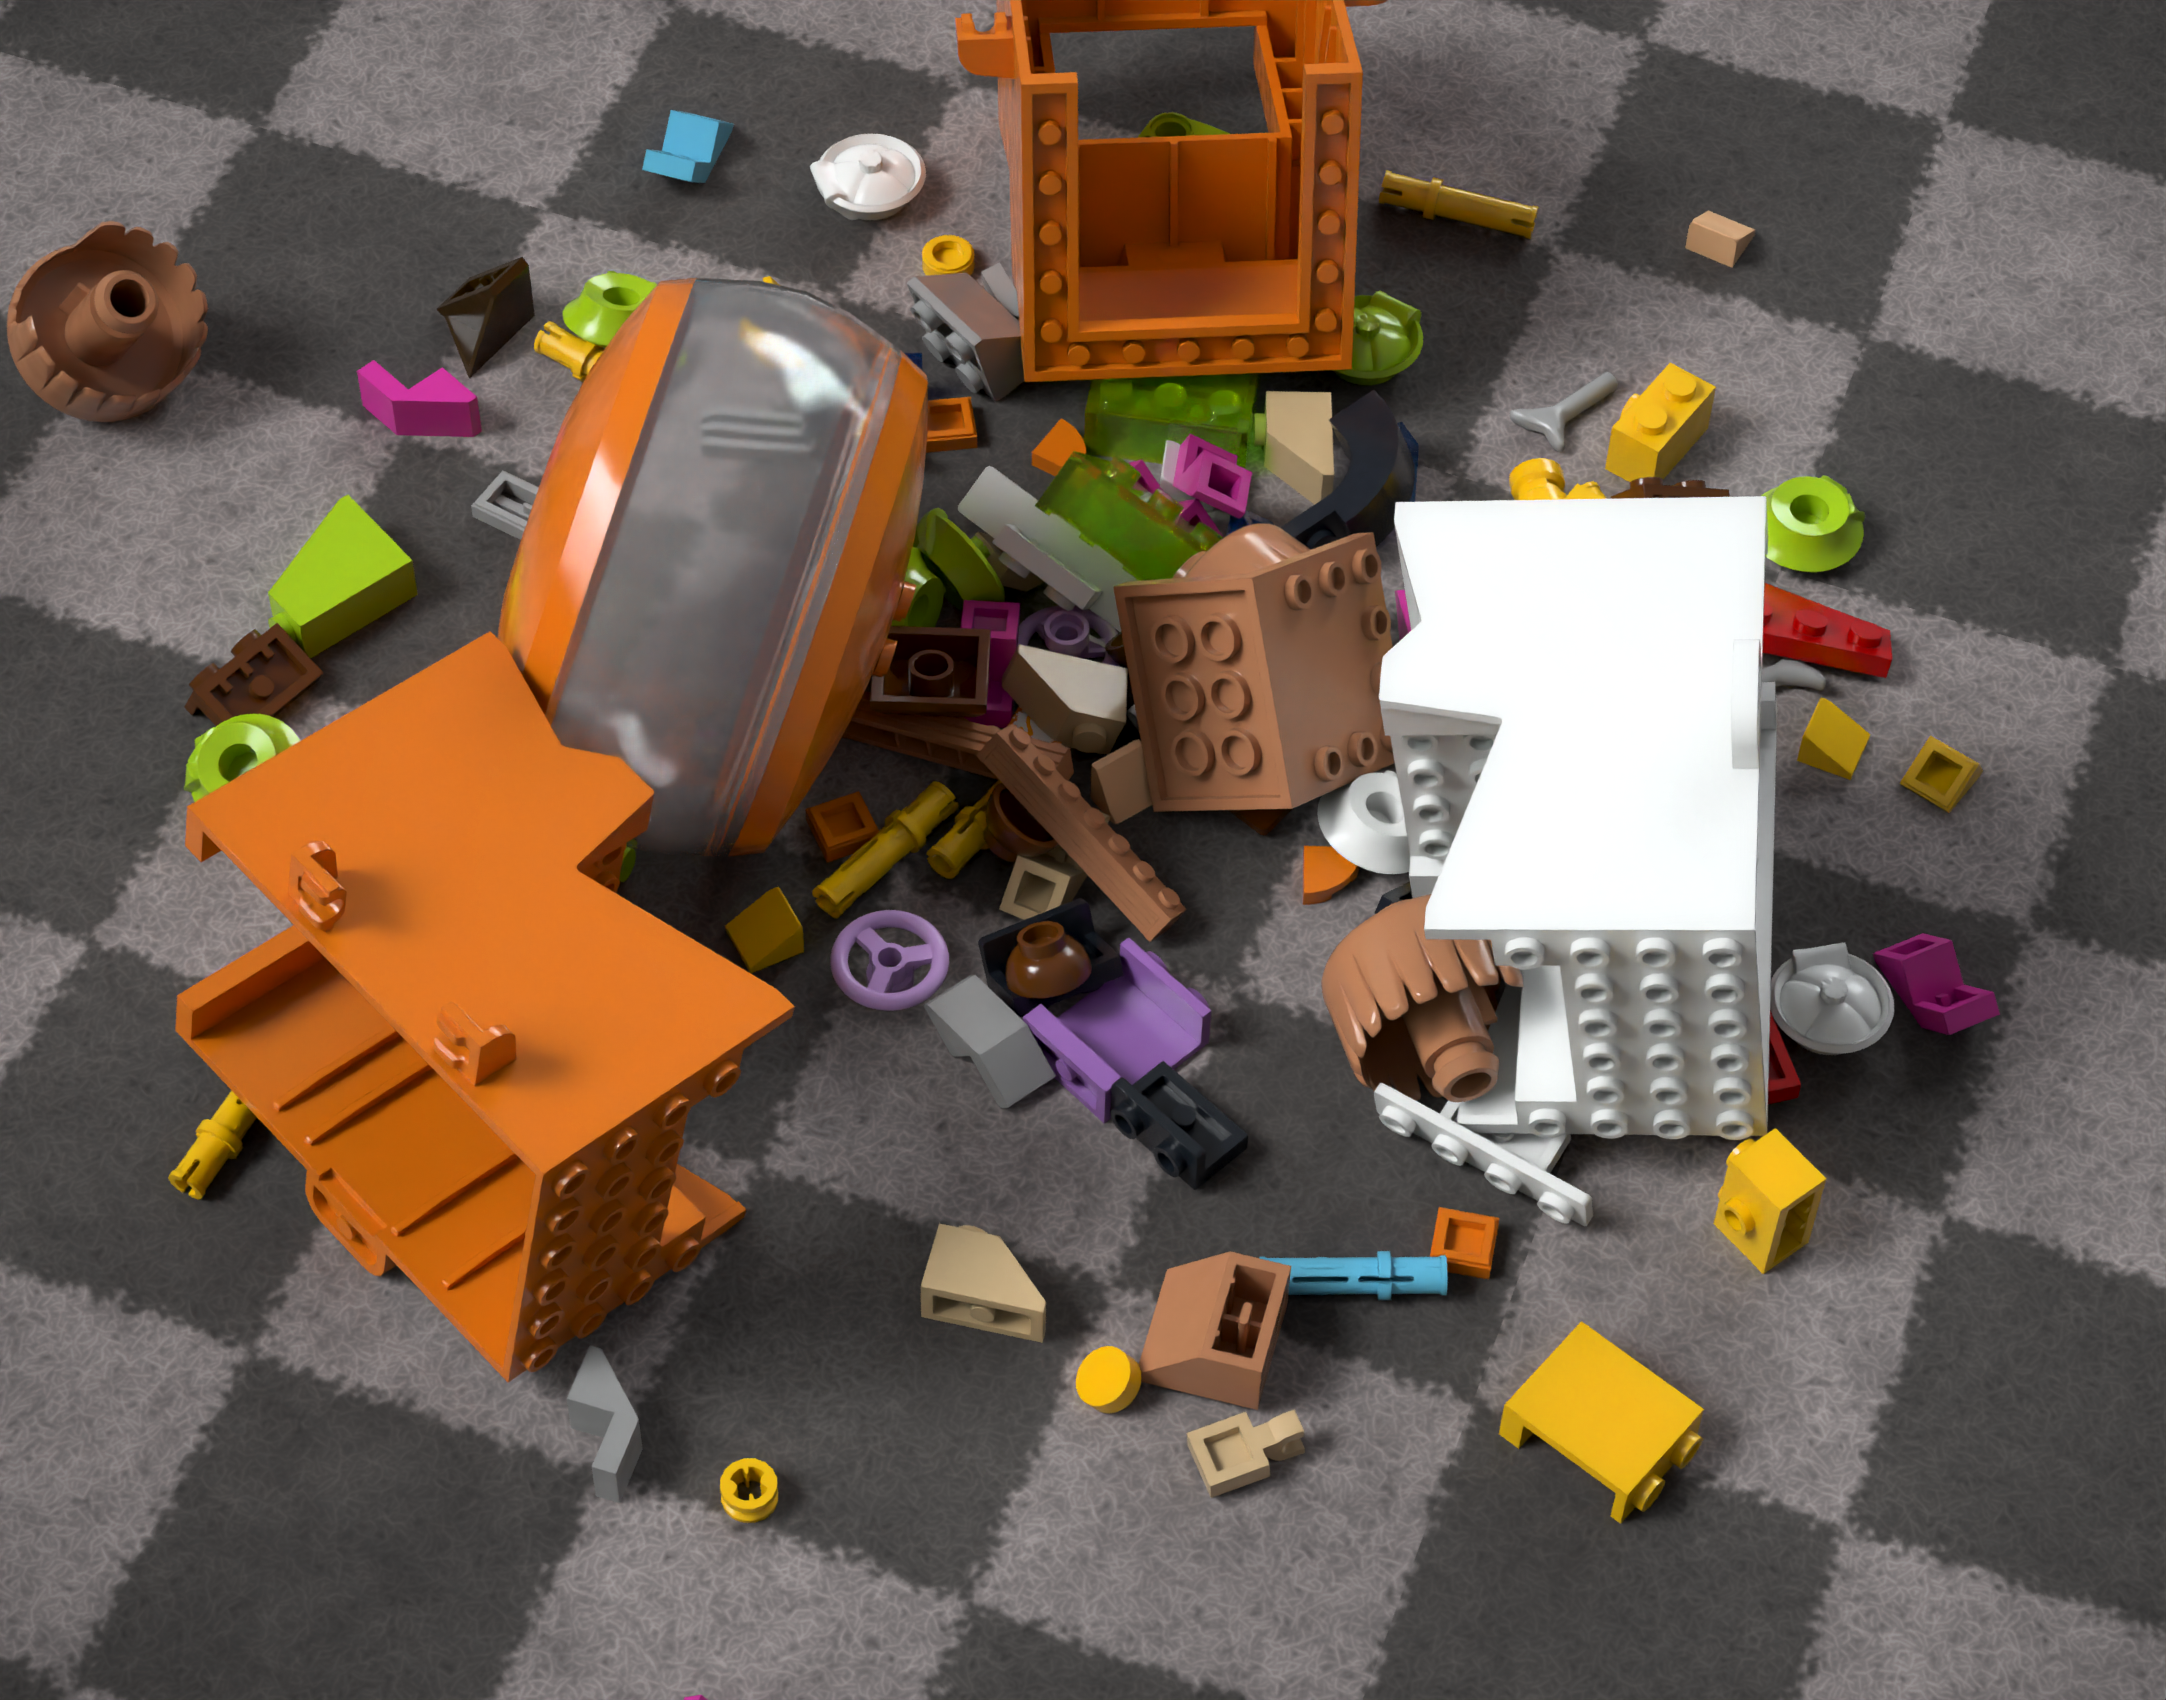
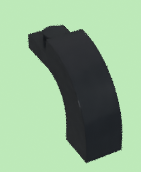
(1376, 479)

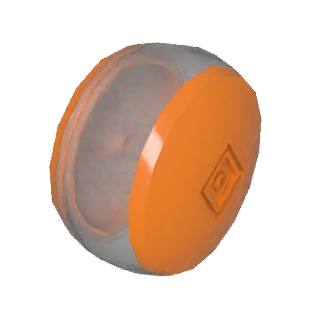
(722, 552)

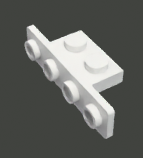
(1044, 546)
(1507, 1159)

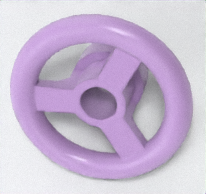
(1069, 632)
(890, 986)

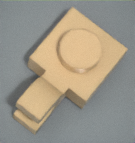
(1237, 1453)

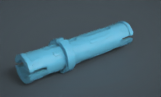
(1367, 1275)

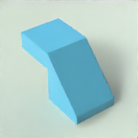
(689, 147)

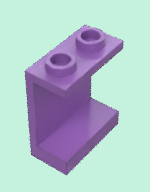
(1122, 1029)

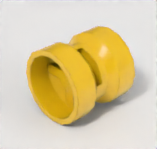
(1537, 480)

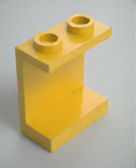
(1606, 1418)

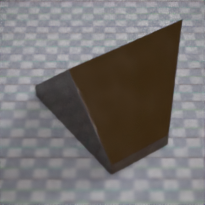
(489, 311)

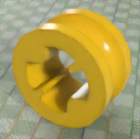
(753, 1509)

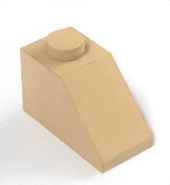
(1298, 440)
(1069, 697)
(980, 1285)

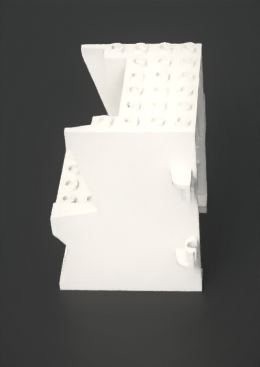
(1596, 798)

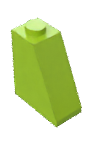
(340, 580)

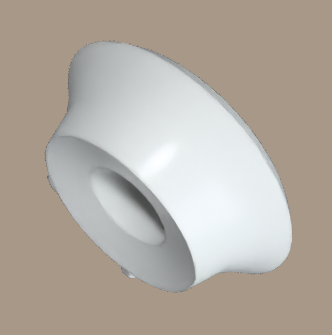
(869, 176)
(1367, 823)
(1831, 1000)

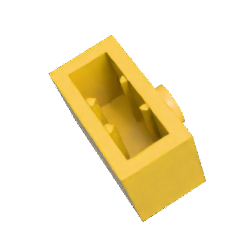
(1660, 425)
(1768, 1199)

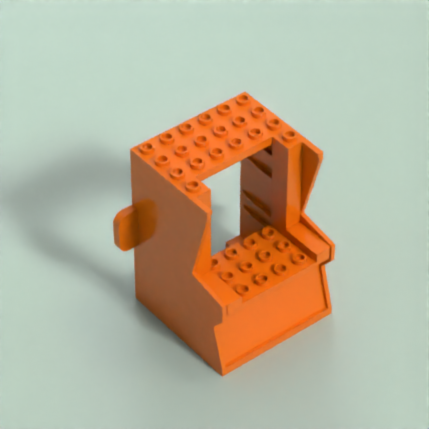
(1181, 244)
(469, 1012)

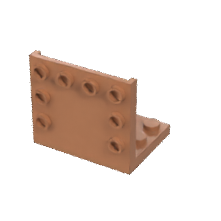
(1260, 679)

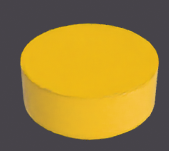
(948, 256)
(1108, 1379)

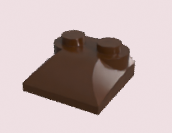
(935, 673)

